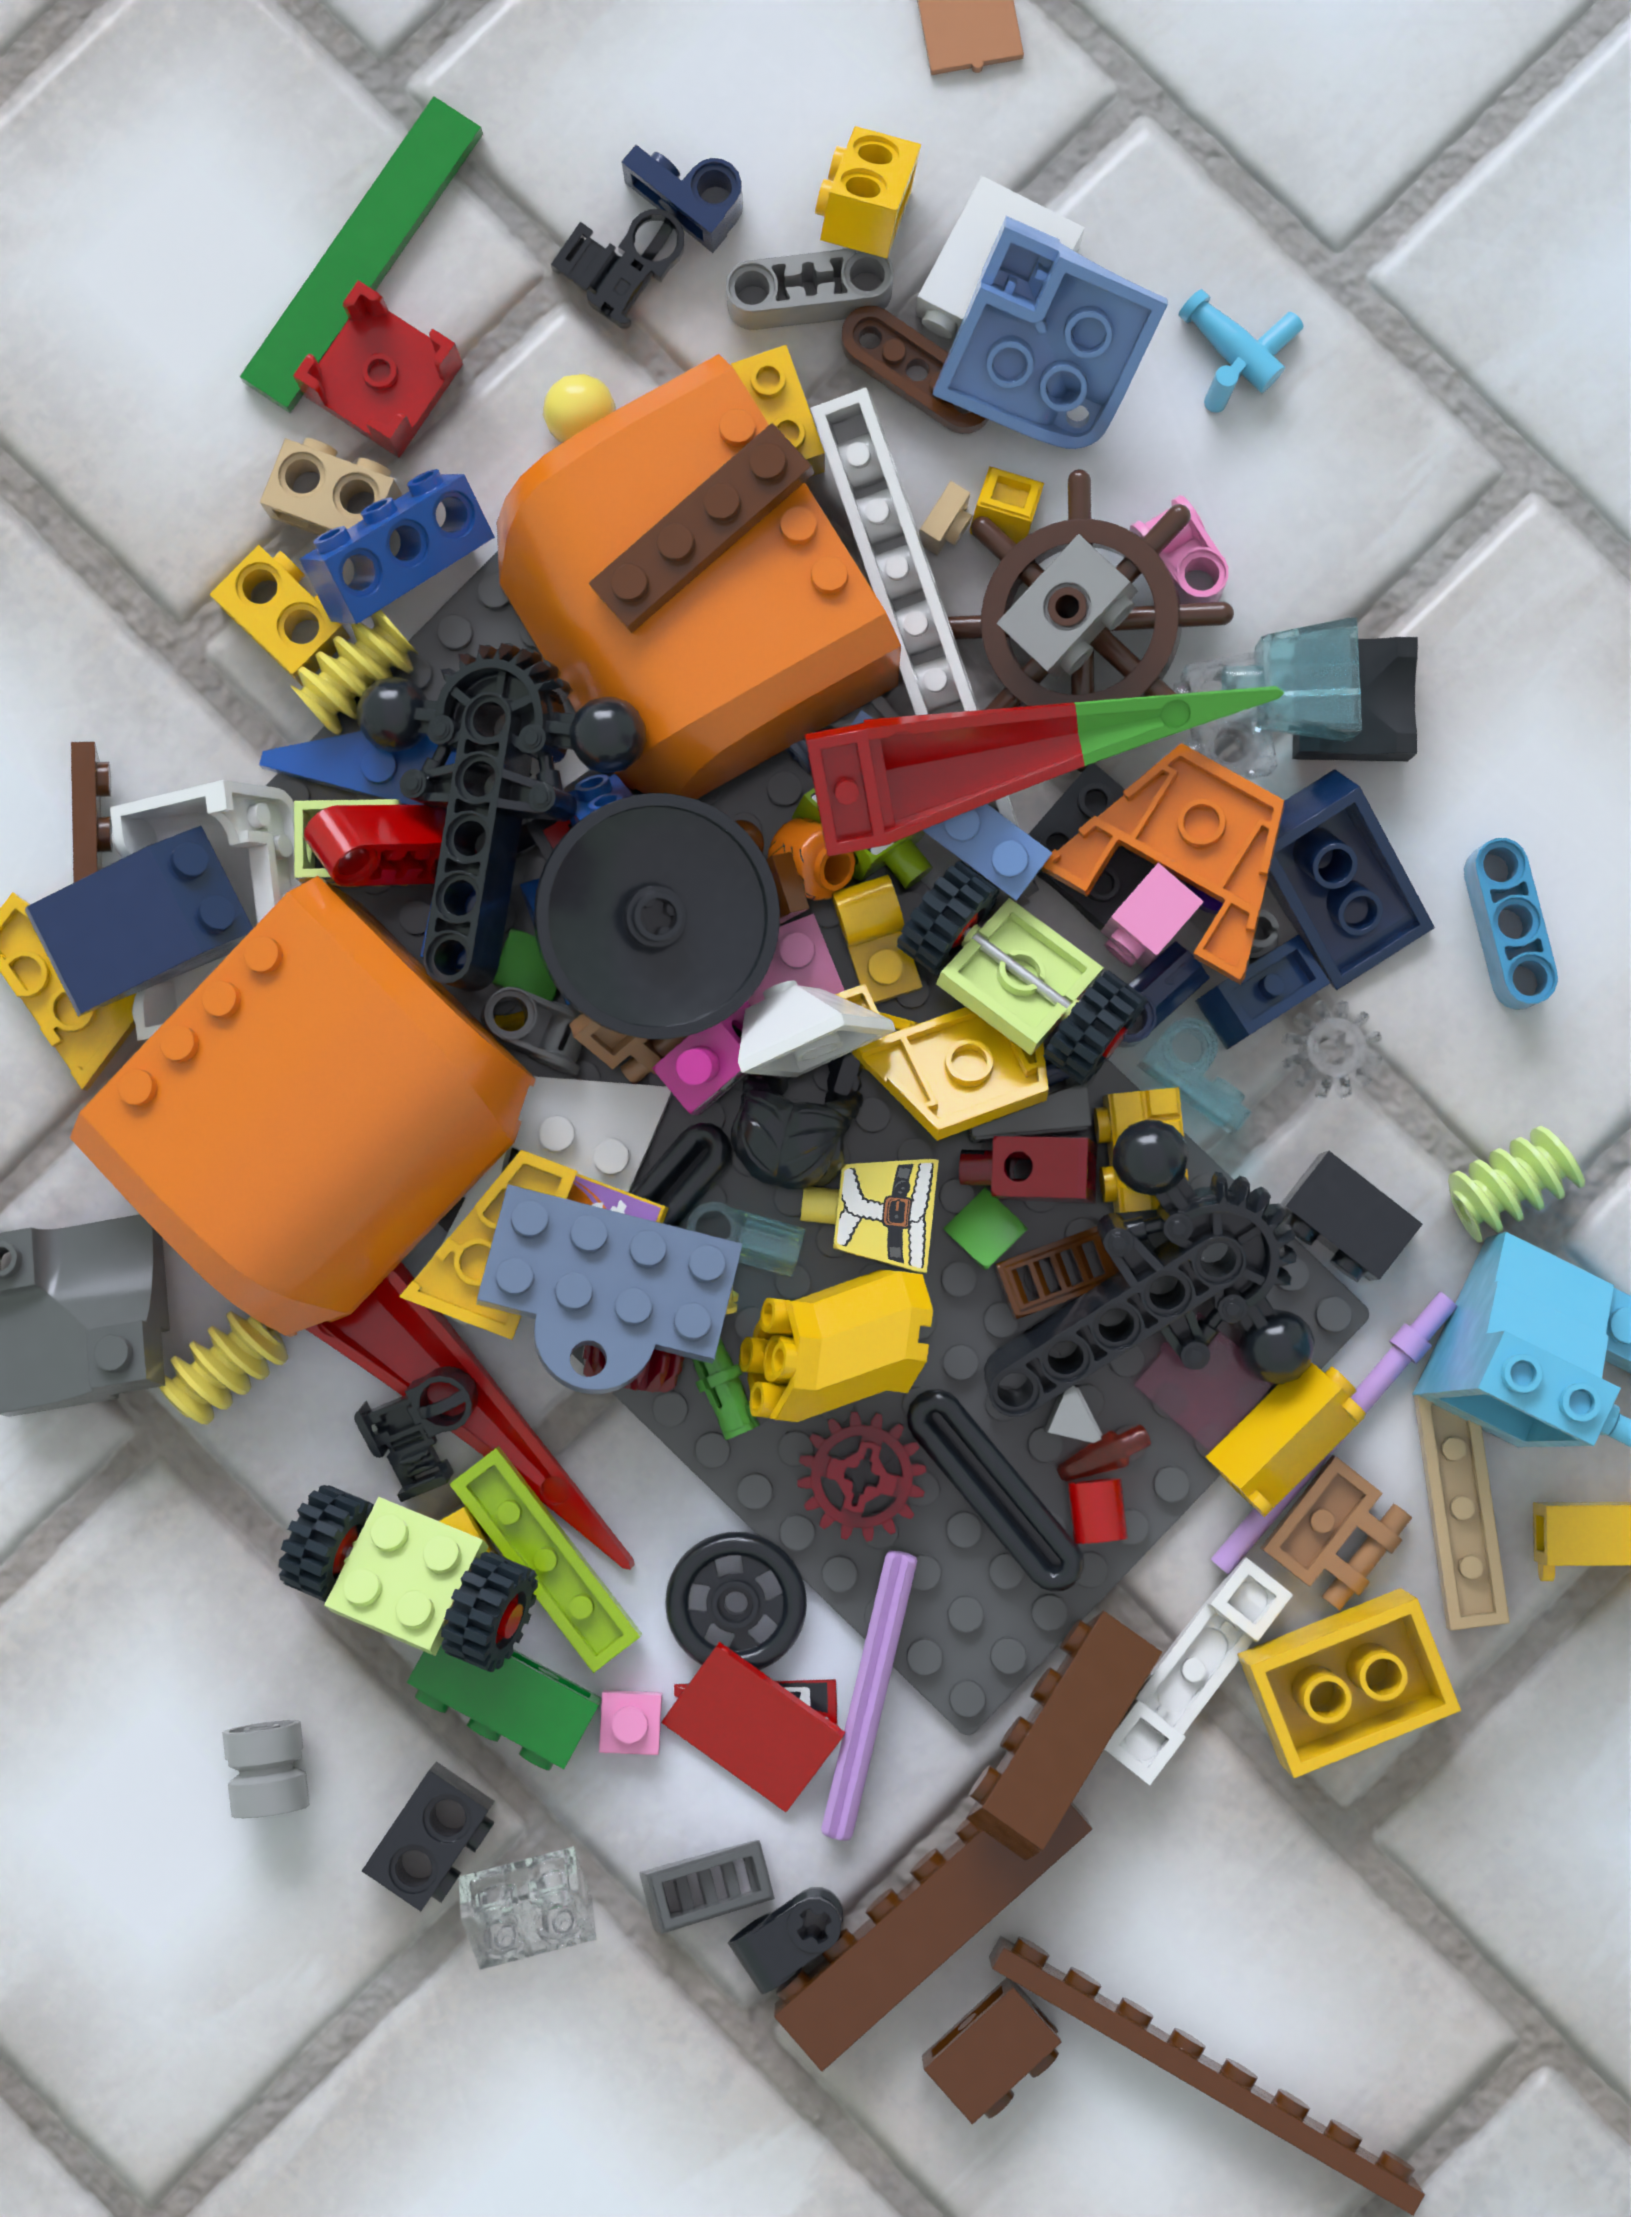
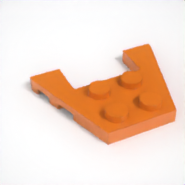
(1203, 830)

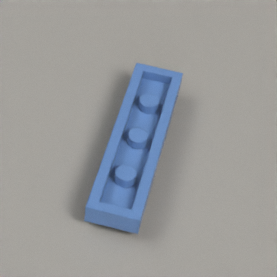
(990, 845)

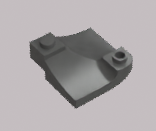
(81, 1314)

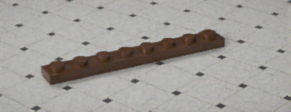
(1226, 2083)

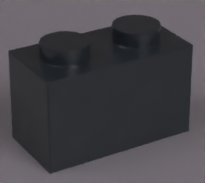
(1348, 1218)

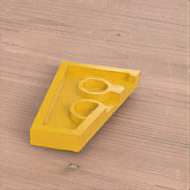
(82, 1041)
(457, 1268)

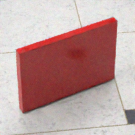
(753, 1727)

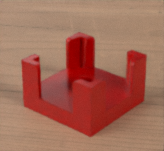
(380, 372)

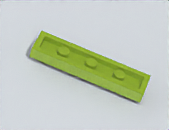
(533, 1538)

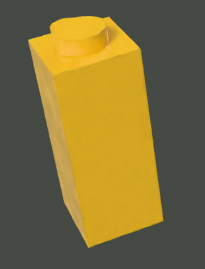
(1287, 1436)
(1580, 1535)

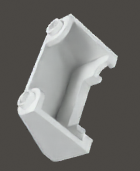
(253, 841)

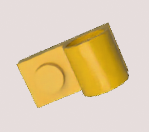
(871, 927)

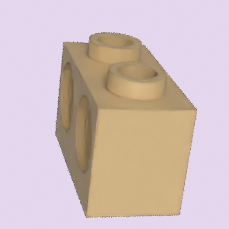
(327, 503)

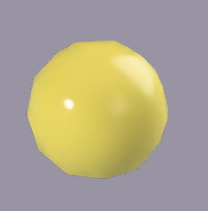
(575, 405)

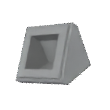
(1073, 1417)

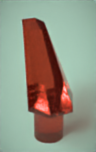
(1106, 1454)

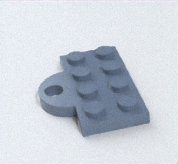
(606, 1285)

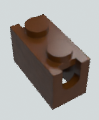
(992, 2051)

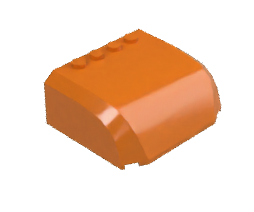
(742, 656)
(306, 1113)

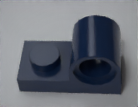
(659, 183)
(1268, 990)

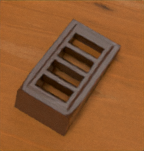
(1014, 1290)

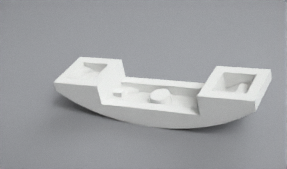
(1195, 1668)

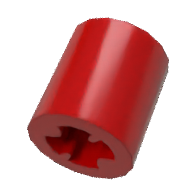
(1097, 1510)

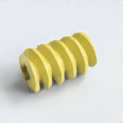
(353, 670)
(223, 1367)

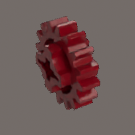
(887, 1484)

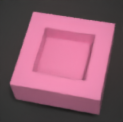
(630, 1722)

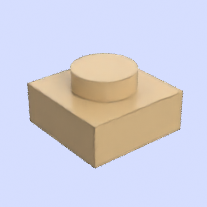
(947, 519)

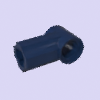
(1166, 986)

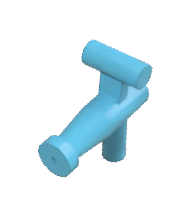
(1236, 345)

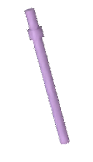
(1408, 1346)

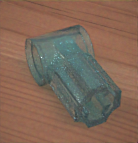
(765, 1241)

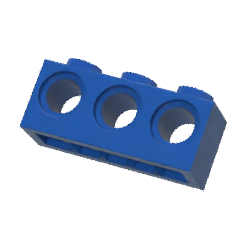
(422, 551)

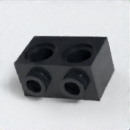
(421, 1831)

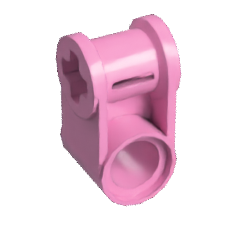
(1188, 552)

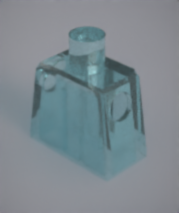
(1319, 677)

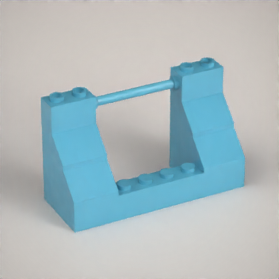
(1532, 1350)

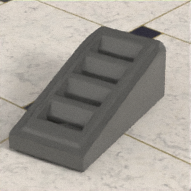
(1062, 1114)
(657, 1902)

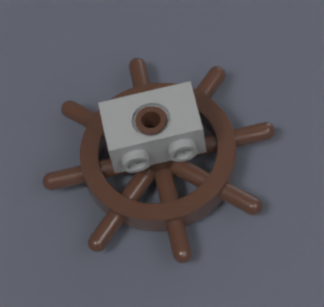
(1079, 603)

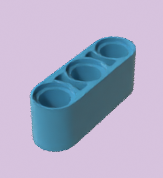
(1518, 896)

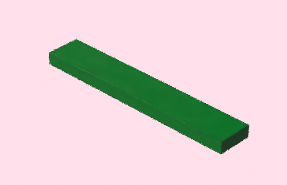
(364, 248)

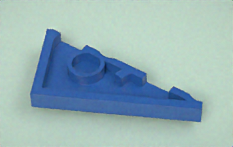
(351, 764)

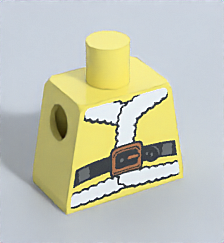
(879, 1211)

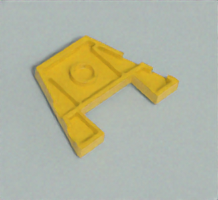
(953, 1069)

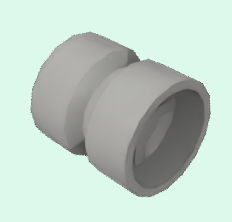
(266, 1775)

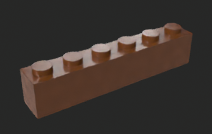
(911, 1936)

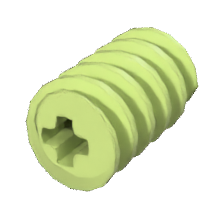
(1511, 1180)

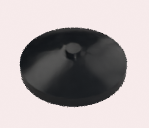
(656, 916)

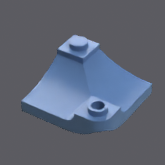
(1048, 338)

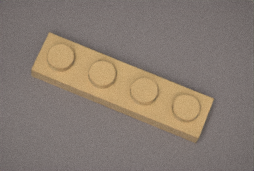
(1461, 1518)

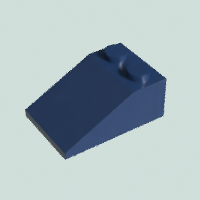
(1343, 880)
(140, 921)

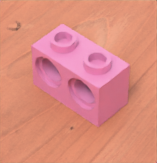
(1149, 918)

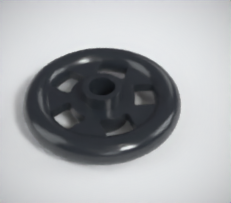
(757, 1557)

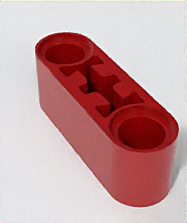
(378, 843)

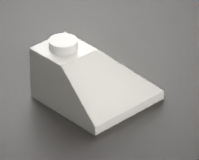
(804, 1029)

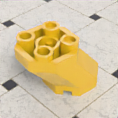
(837, 1345)

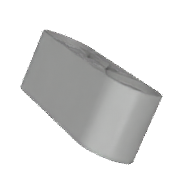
(801, 268)

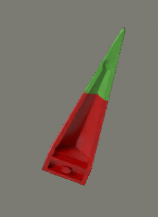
(920, 770)

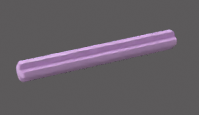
(869, 1695)

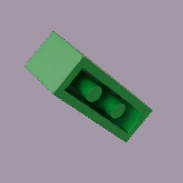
(517, 1701)

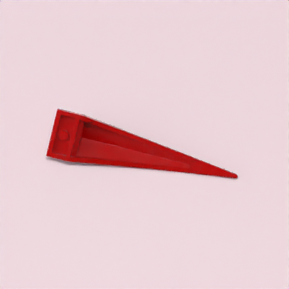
(408, 1341)

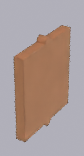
(969, 34)

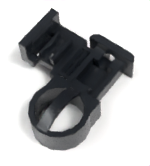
(614, 277)
(410, 1426)

